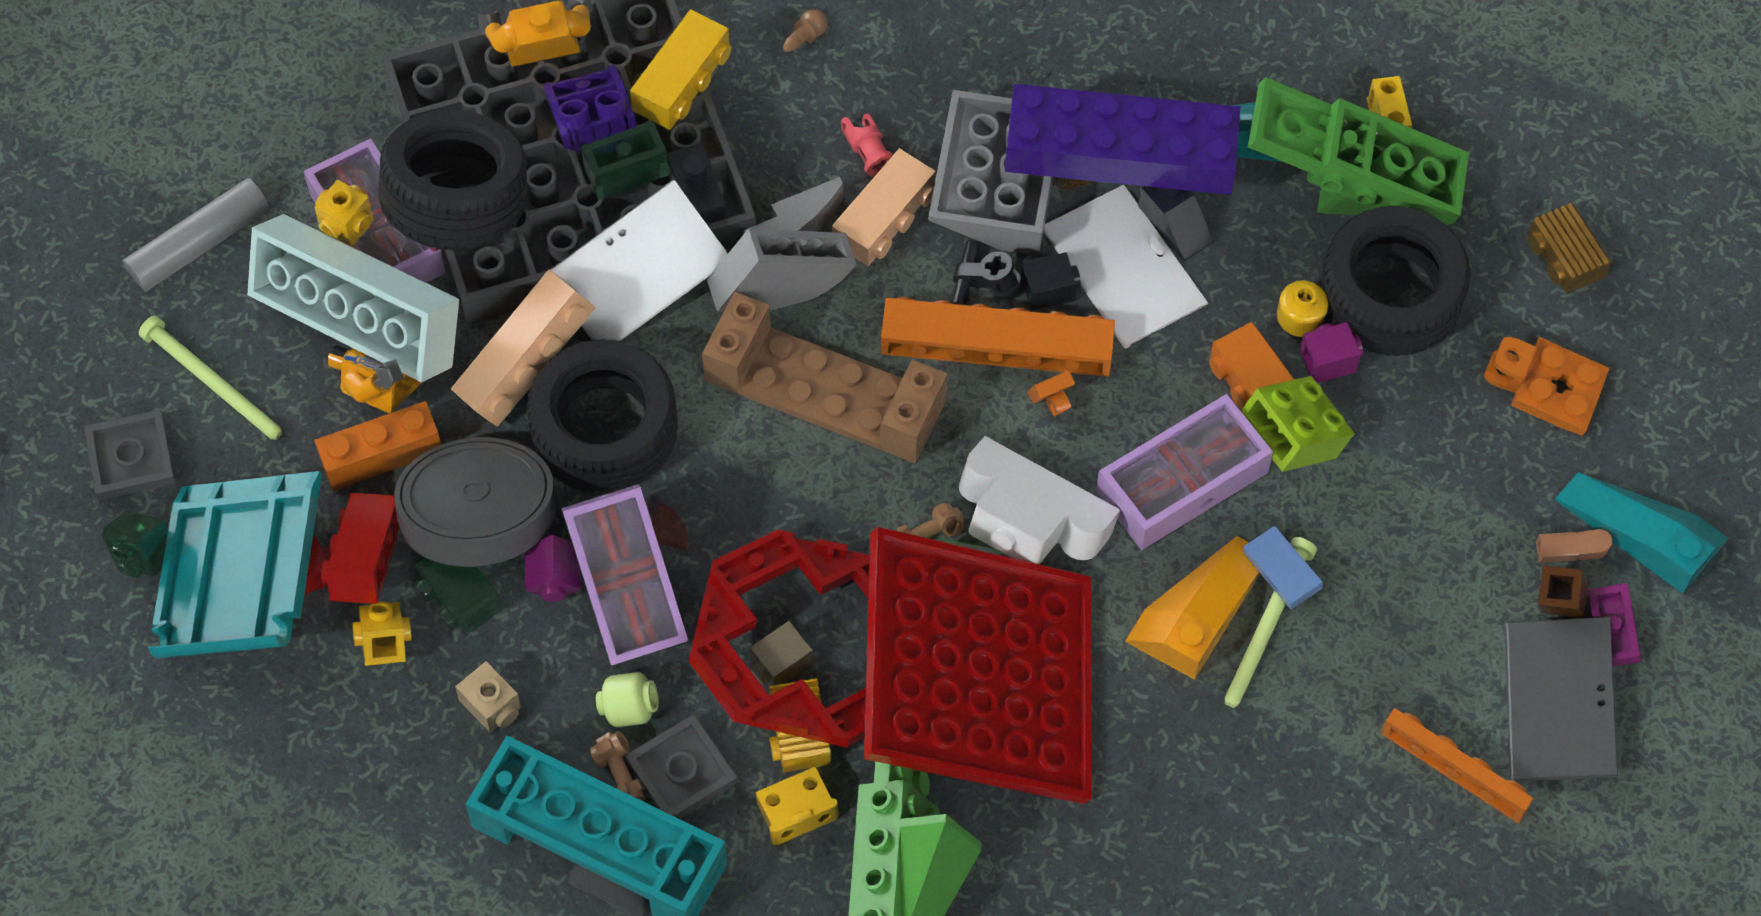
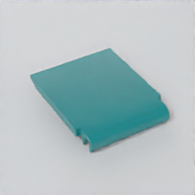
(235, 565)

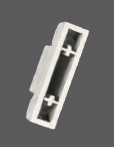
(1029, 508)

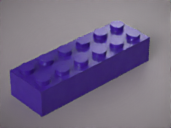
(1122, 139)

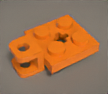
(1532, 378)

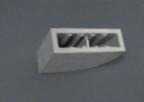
(781, 267)

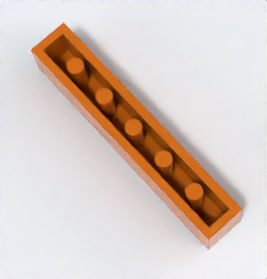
(997, 336)

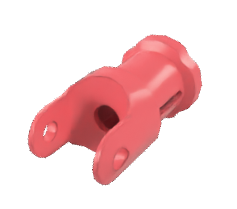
(868, 143)

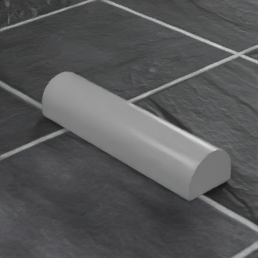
(196, 234)

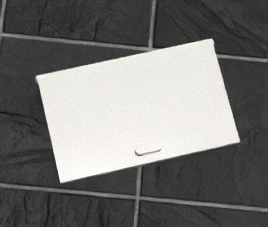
(1120, 265)
(645, 269)

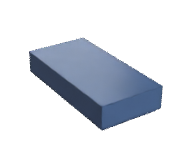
(1282, 567)

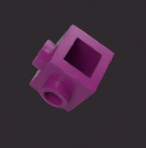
(1331, 352)
(552, 569)

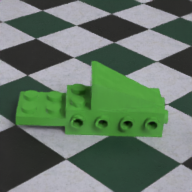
(1358, 154)
(905, 849)

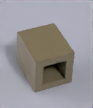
(780, 656)

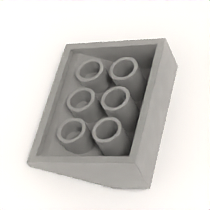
(971, 182)

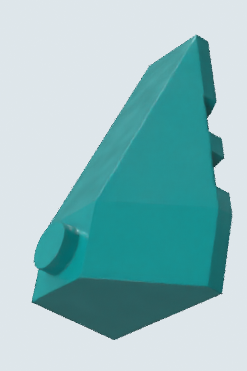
(1654, 533)

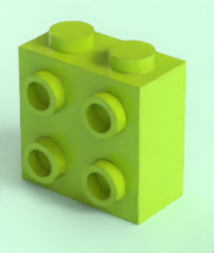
(1297, 423)

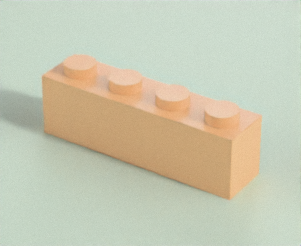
(522, 347)

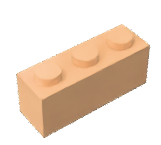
(886, 206)

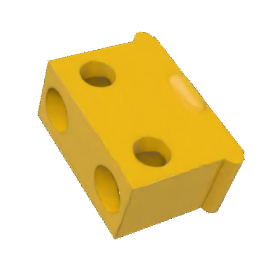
(1388, 100)
(796, 806)

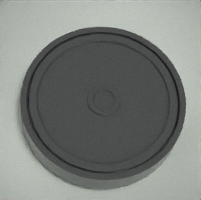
(475, 501)

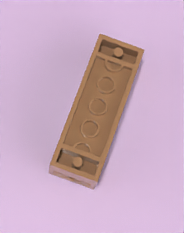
(821, 384)

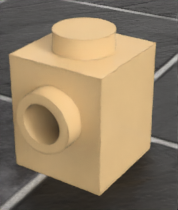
(489, 698)

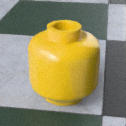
(1302, 308)

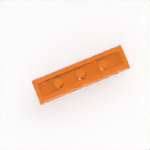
(1467, 772)

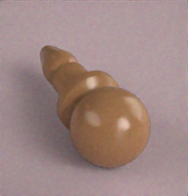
(811, 24)

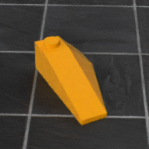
(1196, 611)

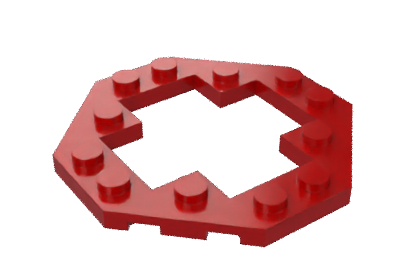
(726, 616)

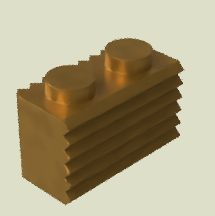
(1568, 248)

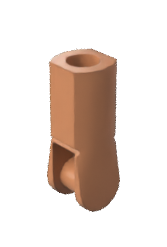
(1573, 546)

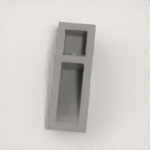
(806, 209)

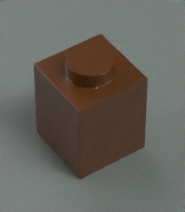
(1563, 591)

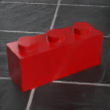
(361, 549)

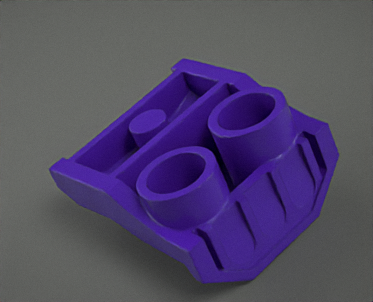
(590, 107)

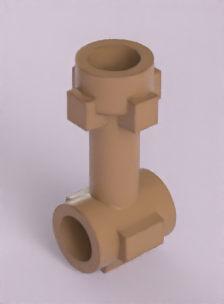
(944, 519)
(610, 752)

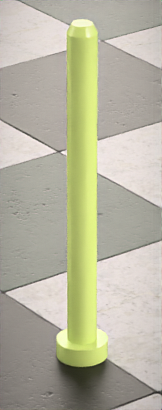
(154, 330)
(1263, 633)

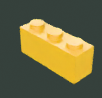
(681, 70)

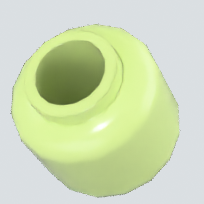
(627, 699)

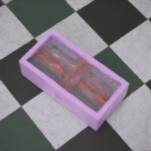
(381, 240)
(1184, 471)
(625, 574)

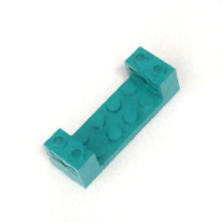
(597, 828)

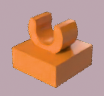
(1053, 392)

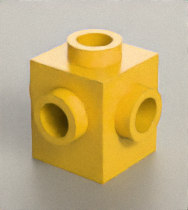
(344, 212)
(382, 633)

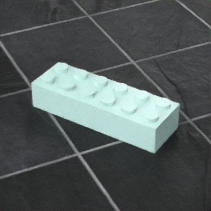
(352, 297)

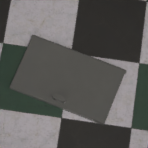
(1555, 711)

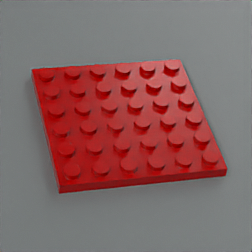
(978, 667)

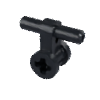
(985, 274)

